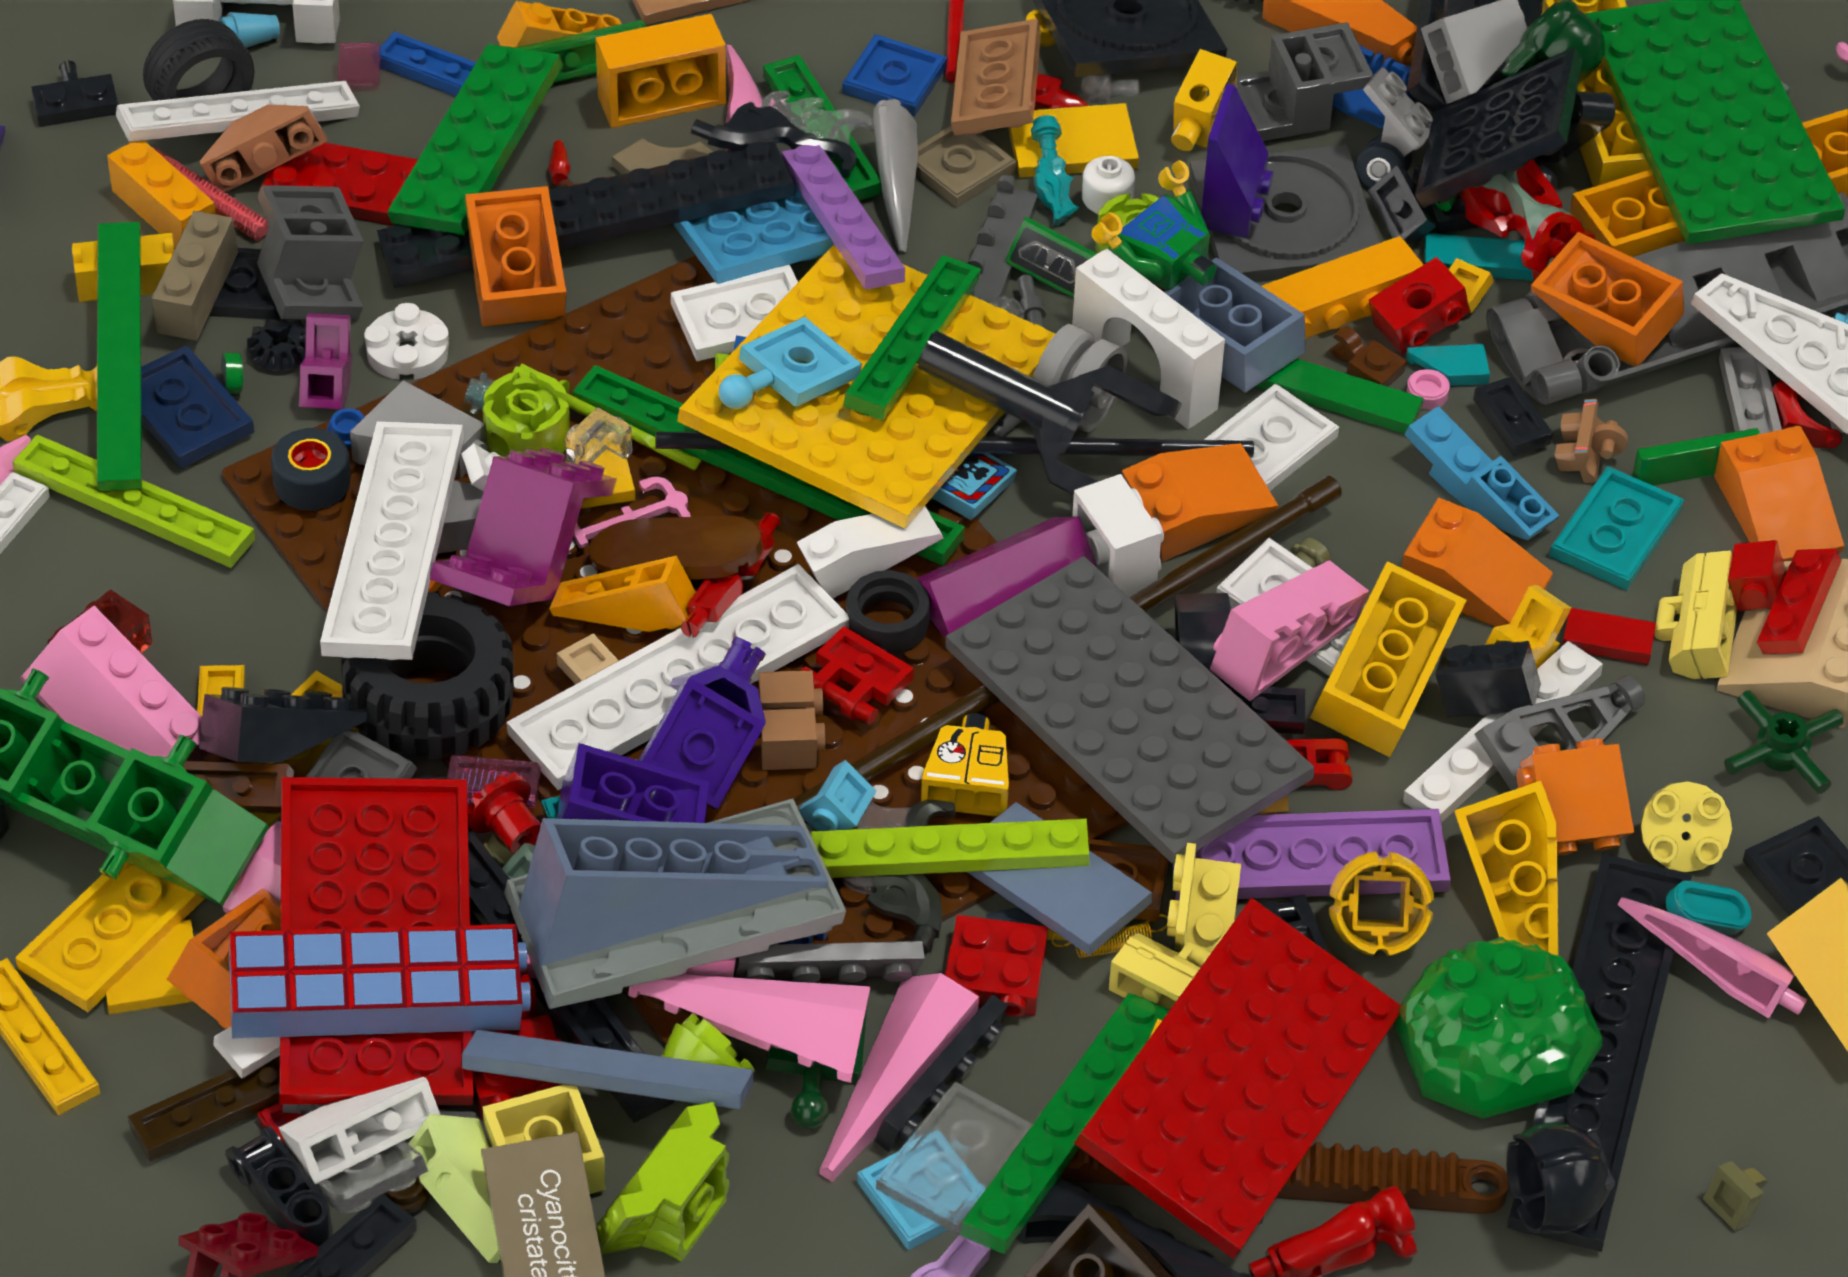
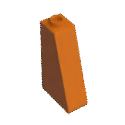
(1371, 21)

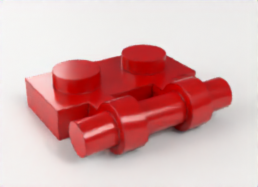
(865, 667)

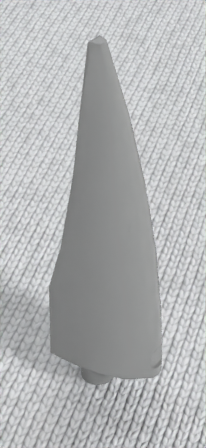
(897, 163)

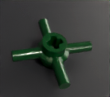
(1783, 742)

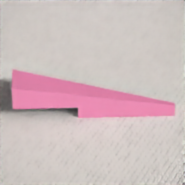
(801, 1017)

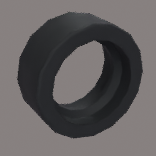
(894, 587)

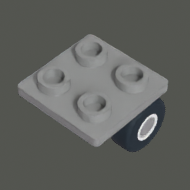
(1404, 129)

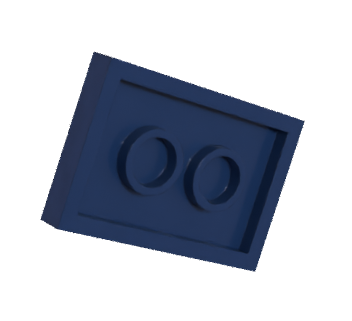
(189, 408)

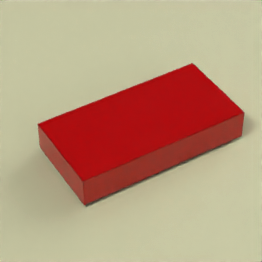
(1610, 635)

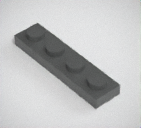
(833, 960)

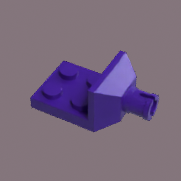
(711, 721)

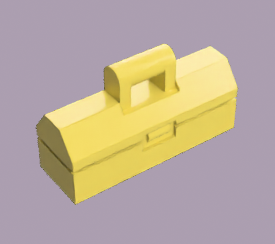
(1707, 618)
(1154, 970)

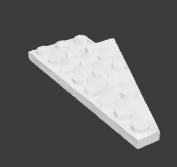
(1787, 338)

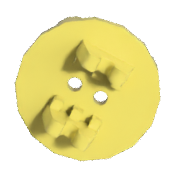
(1707, 828)

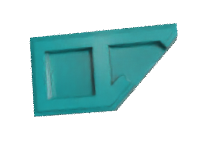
(1456, 362)

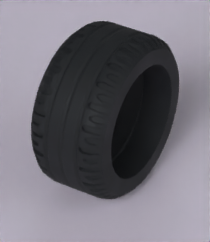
(190, 44)

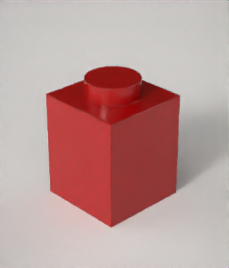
(1756, 574)

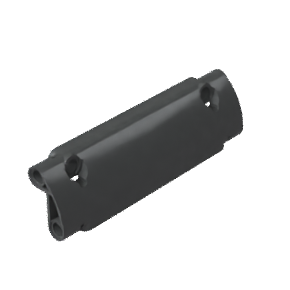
(1793, 263)

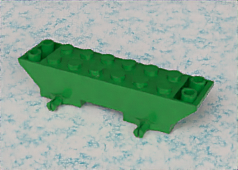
(122, 799)

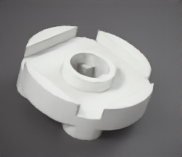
(404, 325)

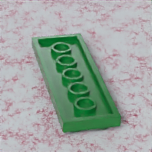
(475, 137)

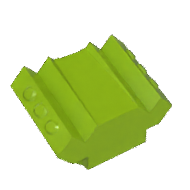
(673, 1191)

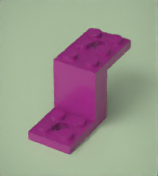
(524, 527)

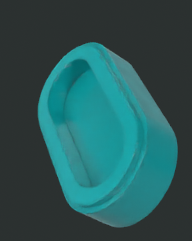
(1710, 906)

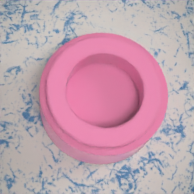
(1431, 386)

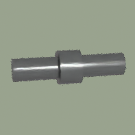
(1030, 302)

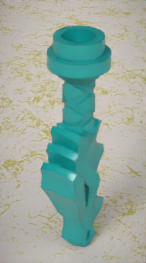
(1051, 179)

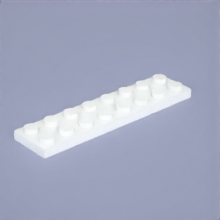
(392, 541)
(628, 699)

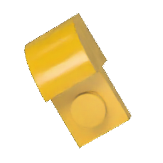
(1536, 621)

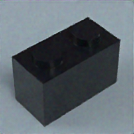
(1487, 678)

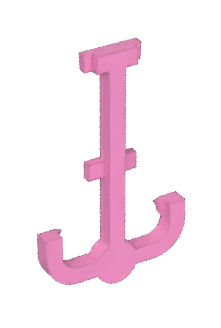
(674, 502)

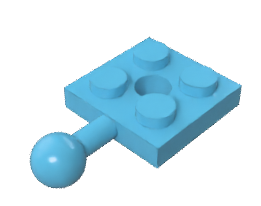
(793, 361)

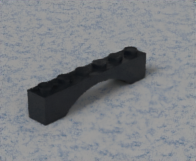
(1068, 1200)

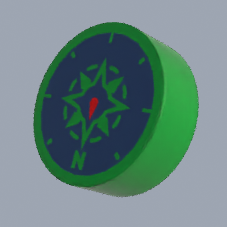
(232, 372)

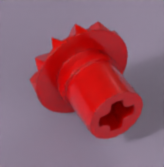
(504, 810)

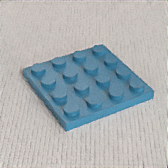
(756, 238)

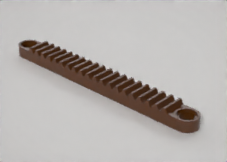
(1359, 1175)

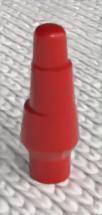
(559, 163)

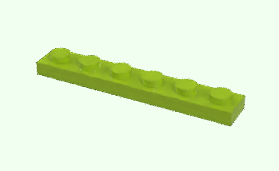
(146, 508)
(953, 848)

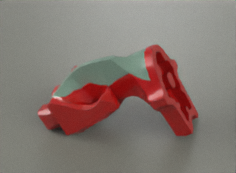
(1524, 204)

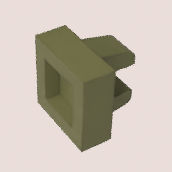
(1735, 1194)

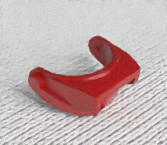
(1792, 415)

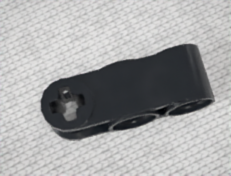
(268, 1166)

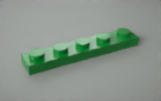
(794, 76)

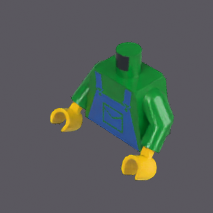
(1166, 238)

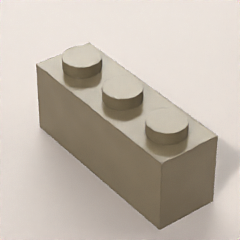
(194, 275)

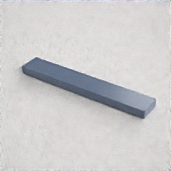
(607, 1069)

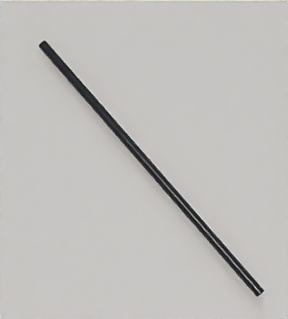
(1002, 445)

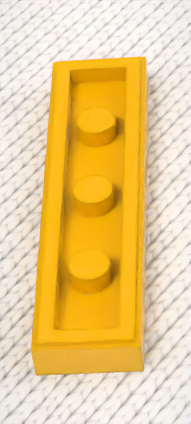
(41, 1045)

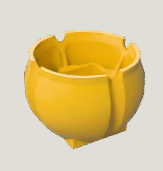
(1381, 935)

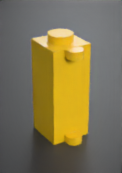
(155, 256)

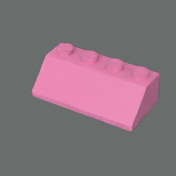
(113, 689)

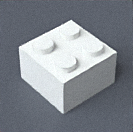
(1120, 533)

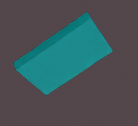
(1616, 528)

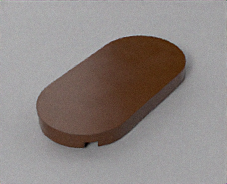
(704, 545)

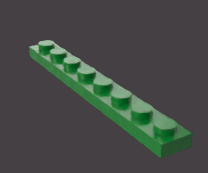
(1050, 1141)

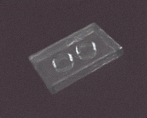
(952, 1157)

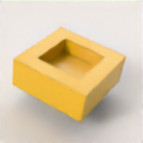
(1473, 279)

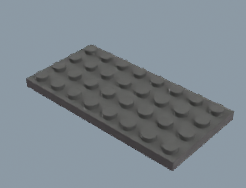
(1129, 709)

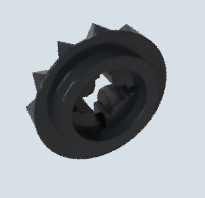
(279, 357)

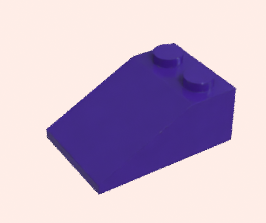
(1234, 169)
(625, 789)

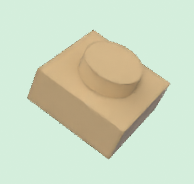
(585, 658)

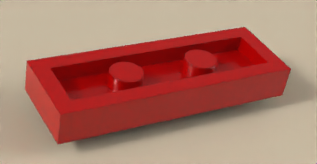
(1799, 601)

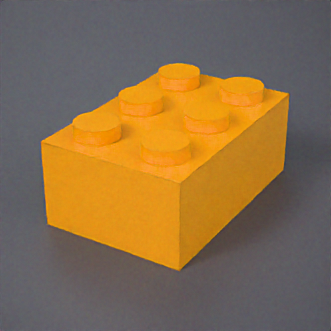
(661, 70)

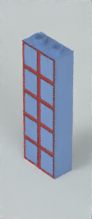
(376, 980)

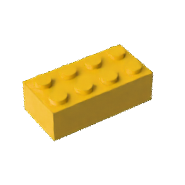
(1388, 659)

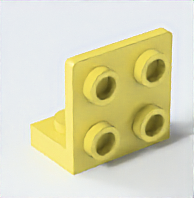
(1206, 900)

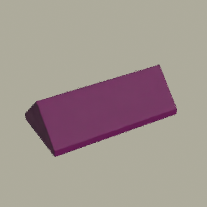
(1002, 570)

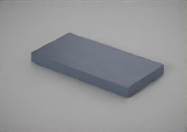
(1075, 902)

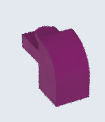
(327, 361)

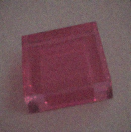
(359, 63)

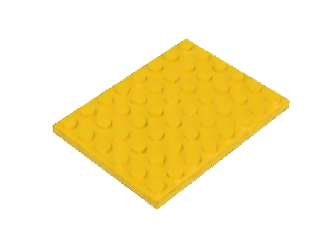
(869, 462)

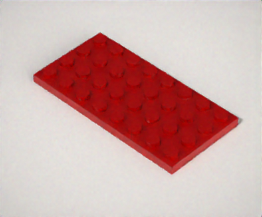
(373, 860)
(1239, 1077)

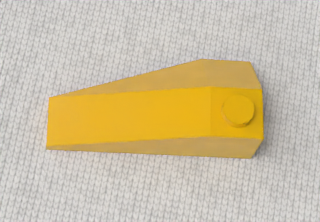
(1516, 863)

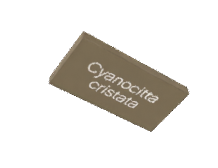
(542, 1208)

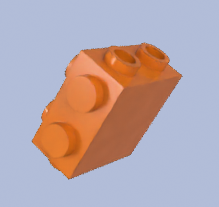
(1584, 793)

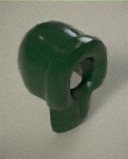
(1557, 31)

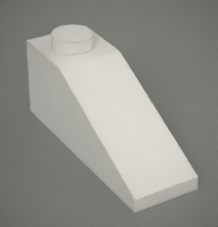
(863, 545)
(357, 1127)

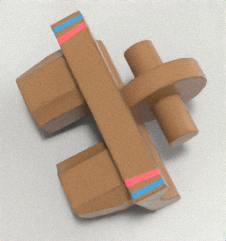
(1593, 441)

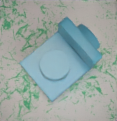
(839, 801)

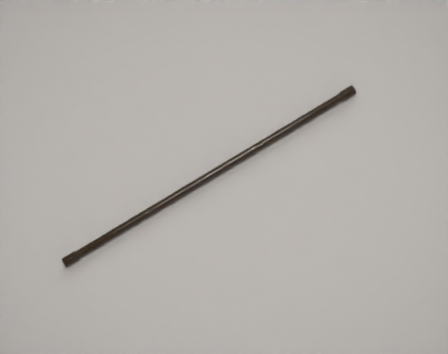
(1305, 503)

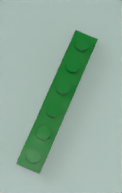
(897, 355)

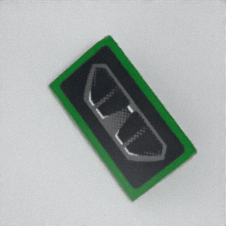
(1047, 256)

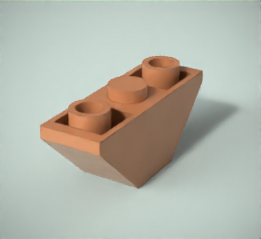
(260, 144)

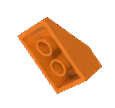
(515, 256)
(1611, 297)
(1778, 491)
(1200, 494)
(1474, 561)
(204, 963)

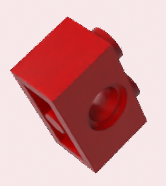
(1419, 305)

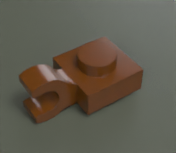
(1367, 362)

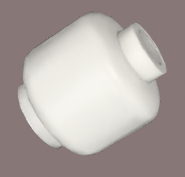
(1106, 179)

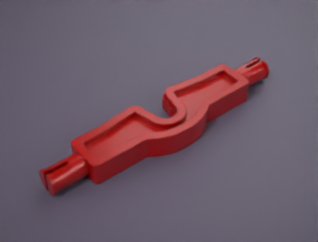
(718, 594)

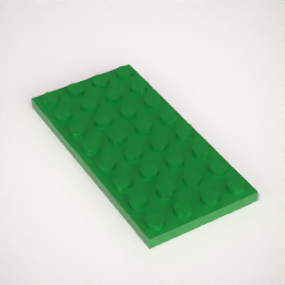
(1714, 120)

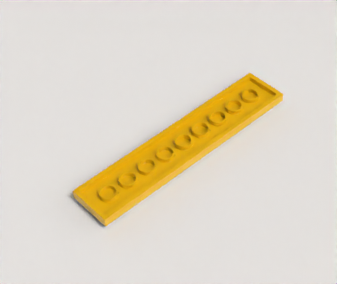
(126, 917)

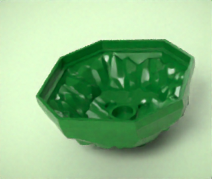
(1497, 1028)

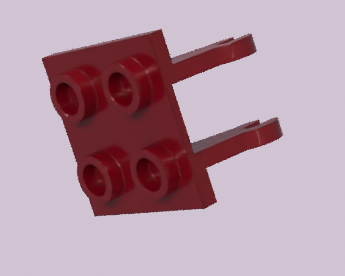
(243, 1247)

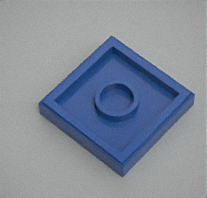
(894, 72)

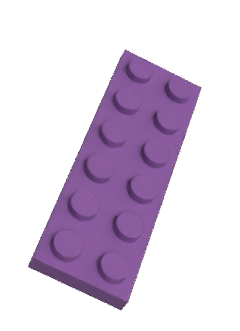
(1306, 850)

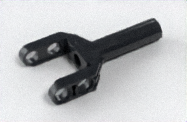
(1050, 410)

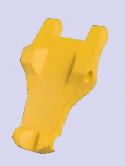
(37, 393)

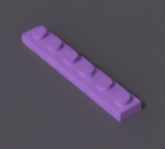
(843, 217)

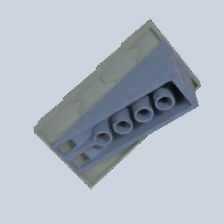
(665, 897)

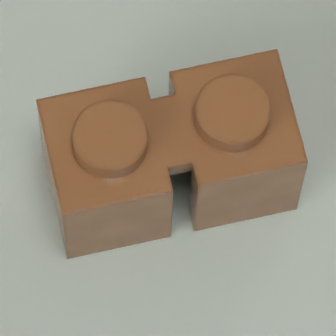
(791, 729)

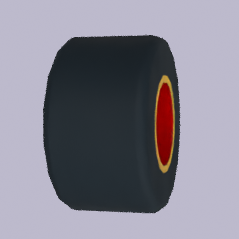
(310, 469)

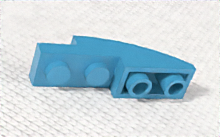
(1477, 481)

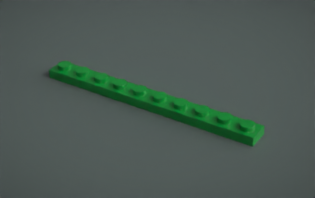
(659, 413)

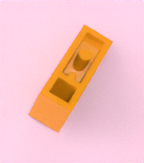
(631, 597)

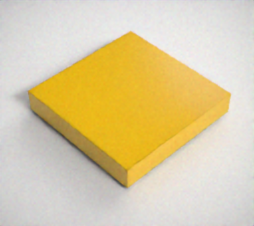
(146, 981)

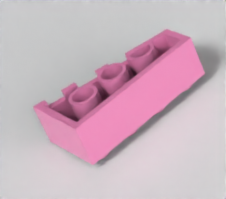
(1285, 627)

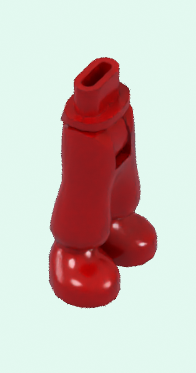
(1344, 1239)

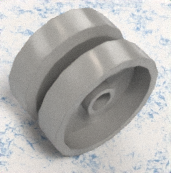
(1075, 353)

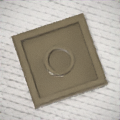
(961, 165)

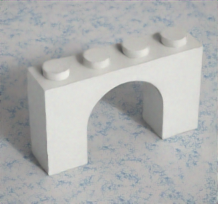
(1189, 352)

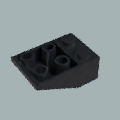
(272, 724)

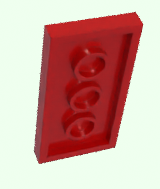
(364, 176)

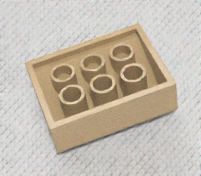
(1796, 682)

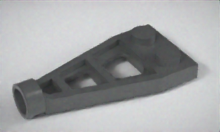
(1509, 739)

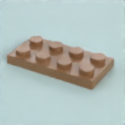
(996, 77)

